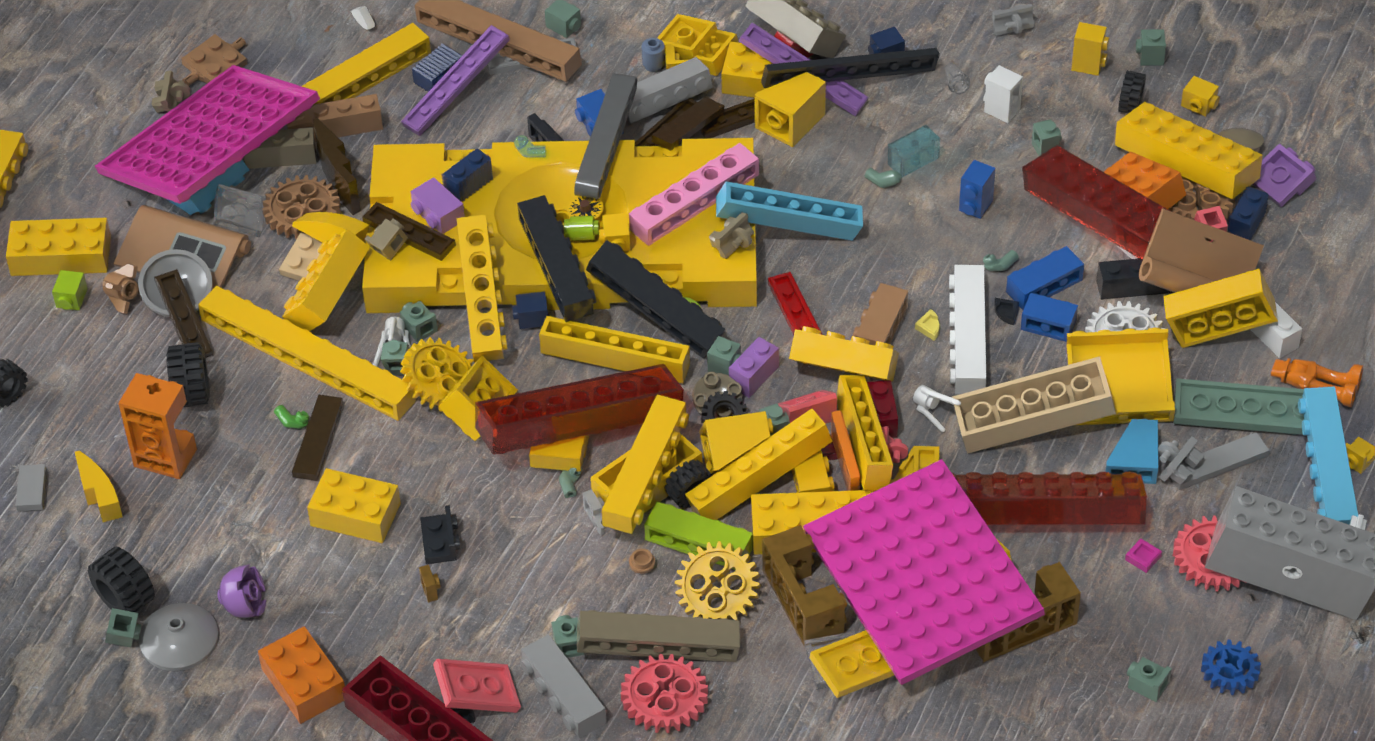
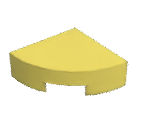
(929, 325)

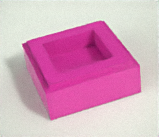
(1143, 555)

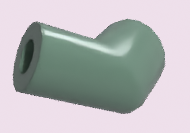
(883, 179)
(1002, 264)
(567, 480)

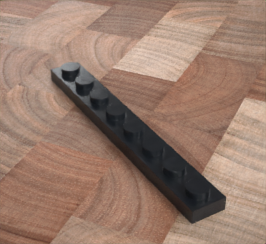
(854, 66)

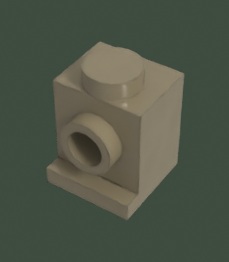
(387, 238)

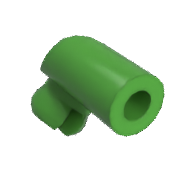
(298, 421)

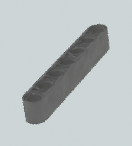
(605, 136)

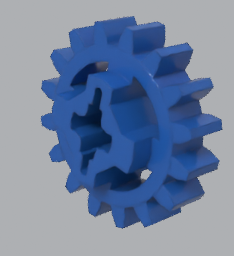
(1230, 667)

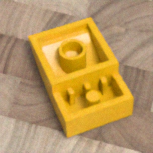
(698, 39)
(560, 454)

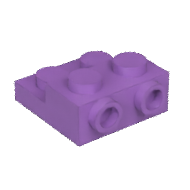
(1284, 175)

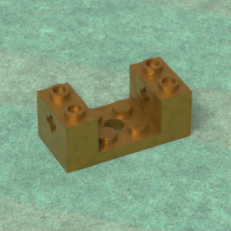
(784, 562)
(1061, 608)

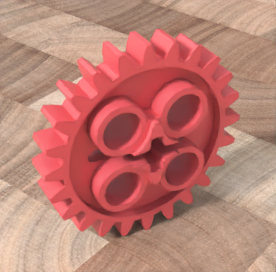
(1191, 553)
(664, 693)

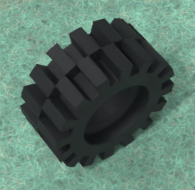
(1131, 91)
(11, 382)
(722, 400)
(686, 479)

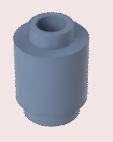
(653, 54)

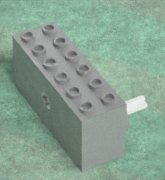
(1295, 552)

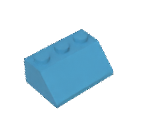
(201, 199)

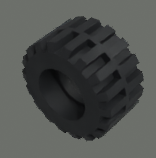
(189, 368)
(121, 581)

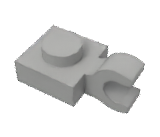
(593, 508)

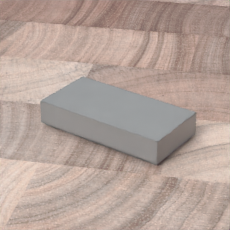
(31, 487)

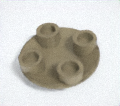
(1244, 137)
(712, 383)

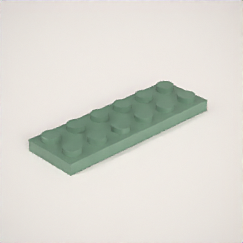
(1238, 406)

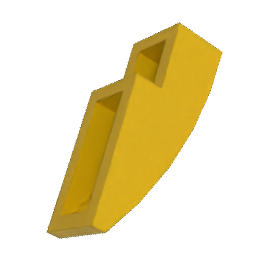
(326, 224)
(98, 488)

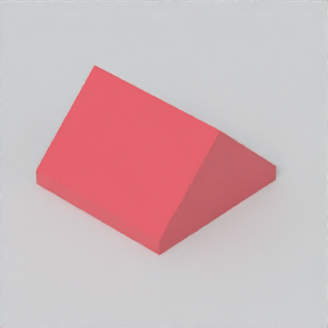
(821, 402)

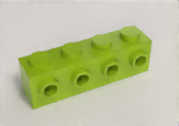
(688, 530)

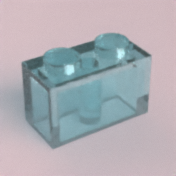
(913, 150)

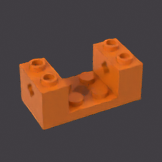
(148, 417)

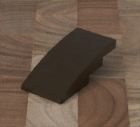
(336, 166)

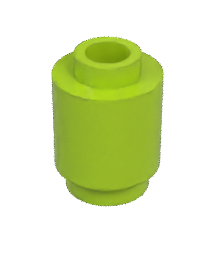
(581, 228)

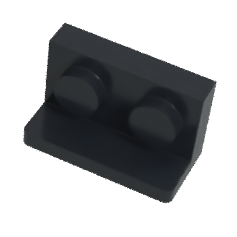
(541, 131)
(438, 537)

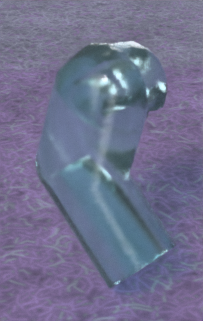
(527, 149)

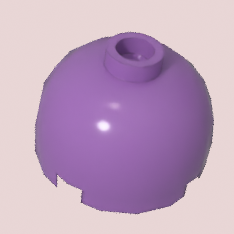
(242, 591)

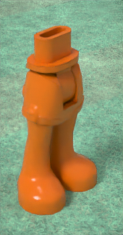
(1304, 374)

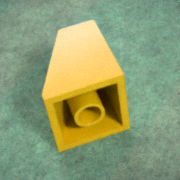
(791, 108)
(731, 437)

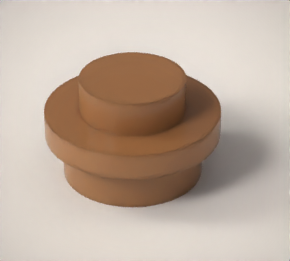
(642, 561)

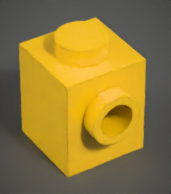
(1200, 96)
(615, 230)

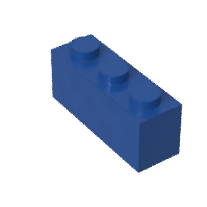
(1045, 276)

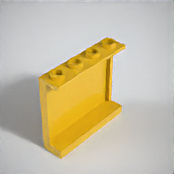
(1135, 371)

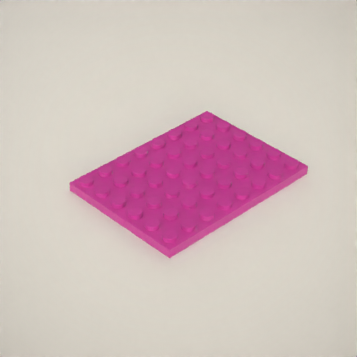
(207, 133)
(923, 571)

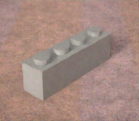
(669, 88)
(563, 686)

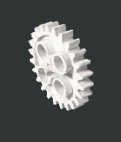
(1122, 318)

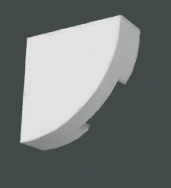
(363, 17)

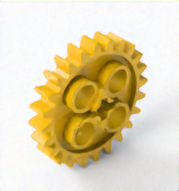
(433, 369)
(702, 567)

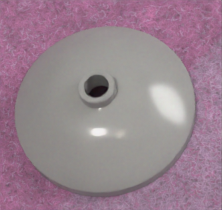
(192, 270)
(179, 646)

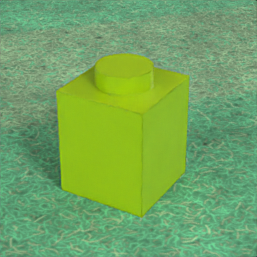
(69, 290)

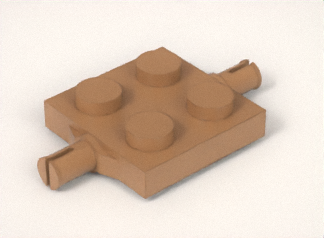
(212, 59)

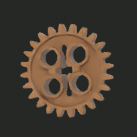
(1204, 198)
(296, 199)

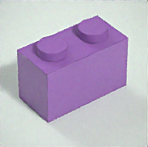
(437, 205)
(755, 366)

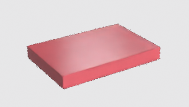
(476, 685)

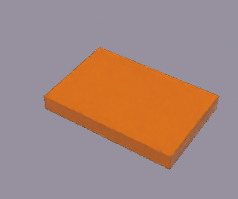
(844, 451)

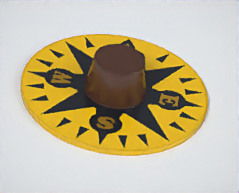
(585, 207)

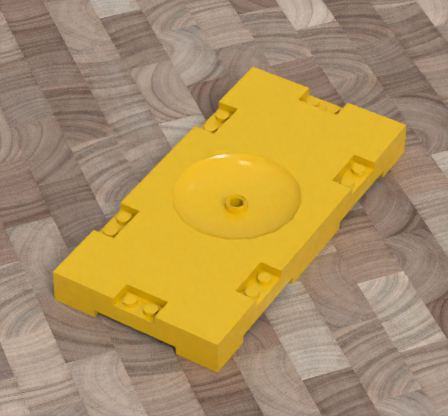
(636, 175)

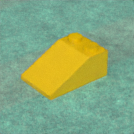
(478, 384)

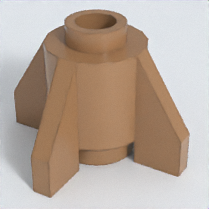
(121, 287)

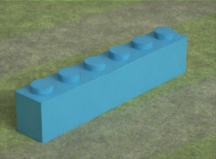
(790, 211)
(1328, 454)

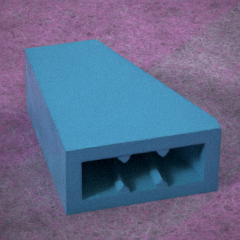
(1137, 451)

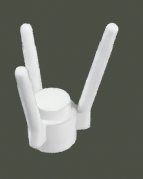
(393, 331)
(929, 399)

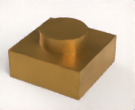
(430, 583)

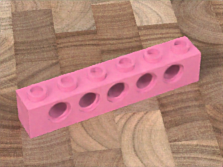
(692, 194)

